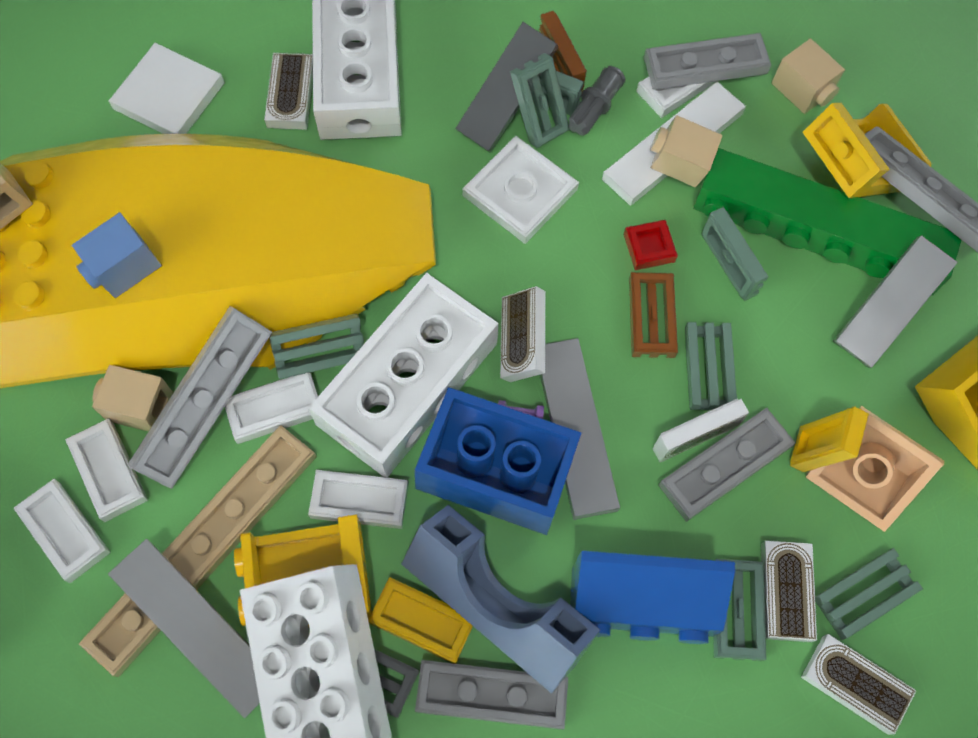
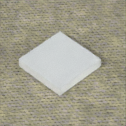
(167, 91)
(520, 189)

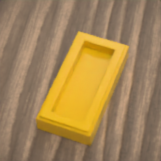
(829, 440)
(421, 620)

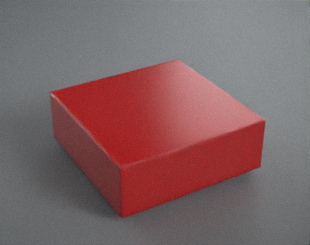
(650, 245)

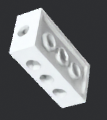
(346, 102)
(399, 347)
(335, 649)

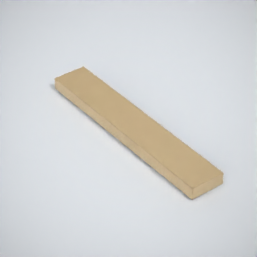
(205, 543)

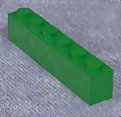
(815, 216)

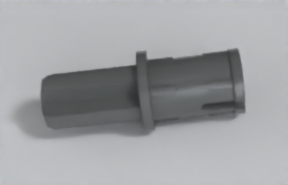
(596, 100)

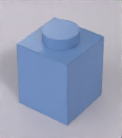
(114, 256)

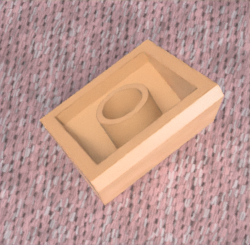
(882, 477)

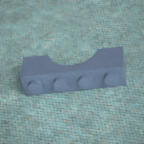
(538, 637)

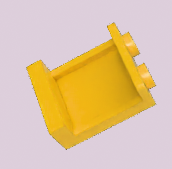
(848, 152)
(299, 552)

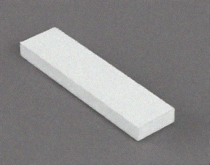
(632, 174)

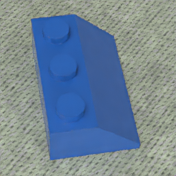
(496, 460)
(652, 595)

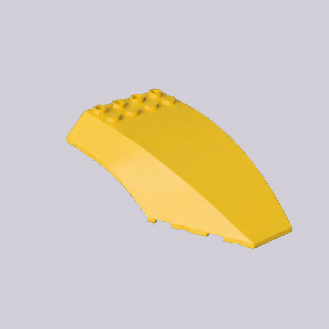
(231, 225)

